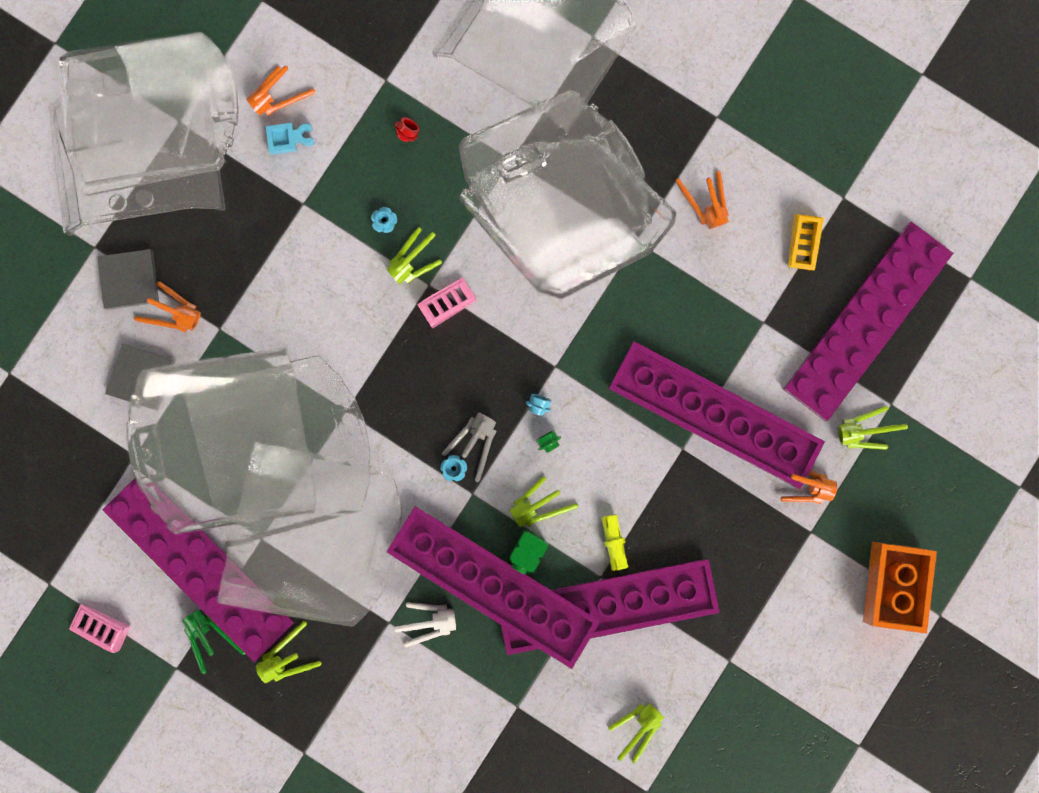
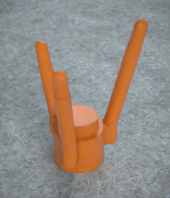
(261, 100)
(716, 213)
(185, 317)
(818, 486)

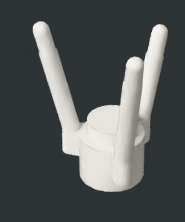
(442, 622)

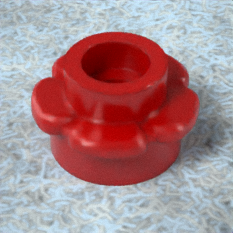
(406, 129)

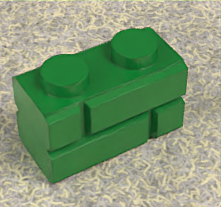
(527, 552)

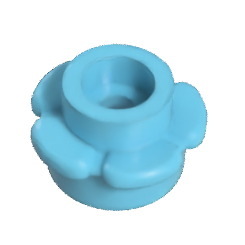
(391, 220)
(539, 404)
(460, 465)

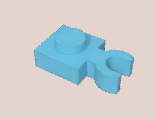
(283, 137)

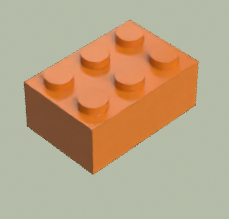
(899, 587)

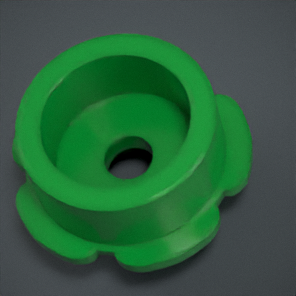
(548, 441)

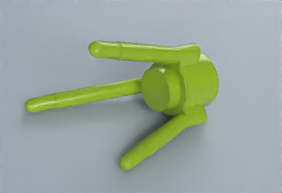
(400, 267)
(851, 433)
(524, 511)
(272, 666)
(650, 720)

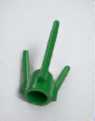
(196, 627)

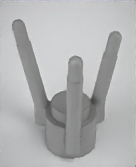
(481, 427)

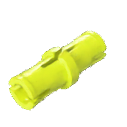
(614, 542)

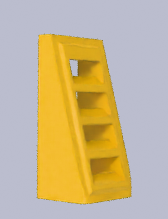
(815, 232)

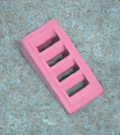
(433, 299)
(113, 645)

